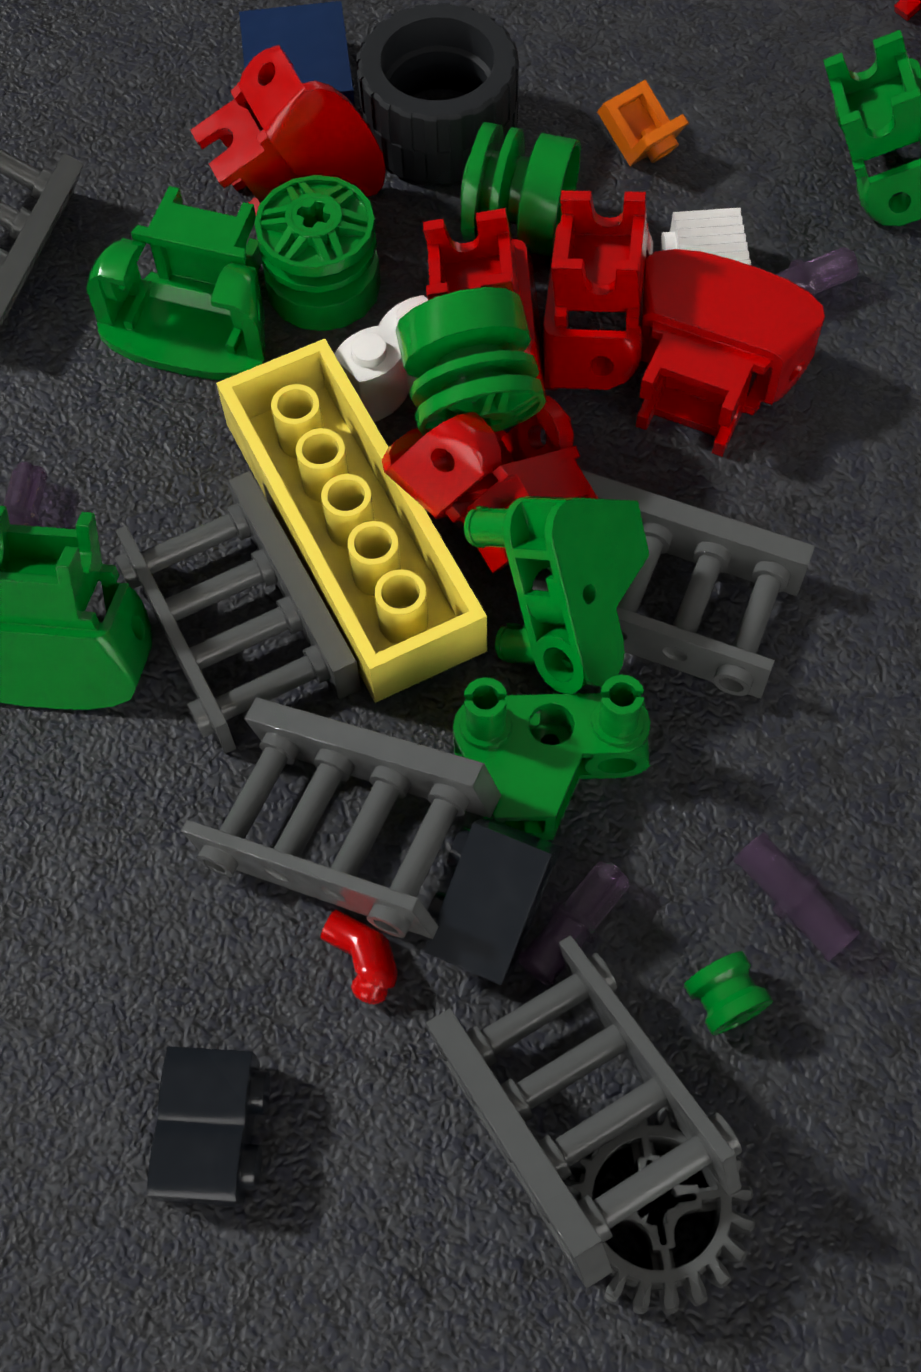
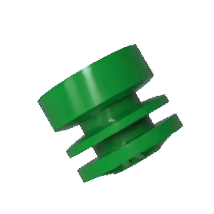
(528, 187)
(319, 252)
(470, 358)

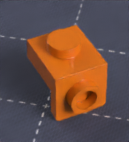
(641, 124)

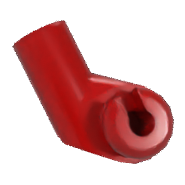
(370, 955)

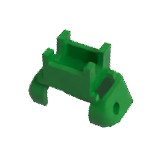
(878, 115)
(202, 304)
(48, 642)

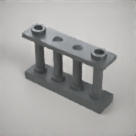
(32, 227)
(715, 546)
(297, 611)
(342, 751)
(543, 1164)

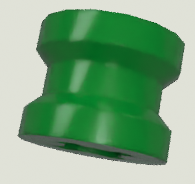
(727, 993)

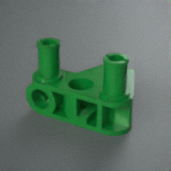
(593, 559)
(593, 736)

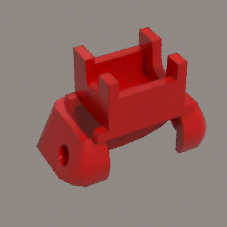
(289, 131)
(485, 262)
(596, 269)
(709, 329)
(472, 466)

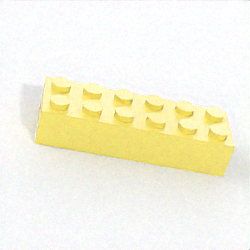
(349, 523)

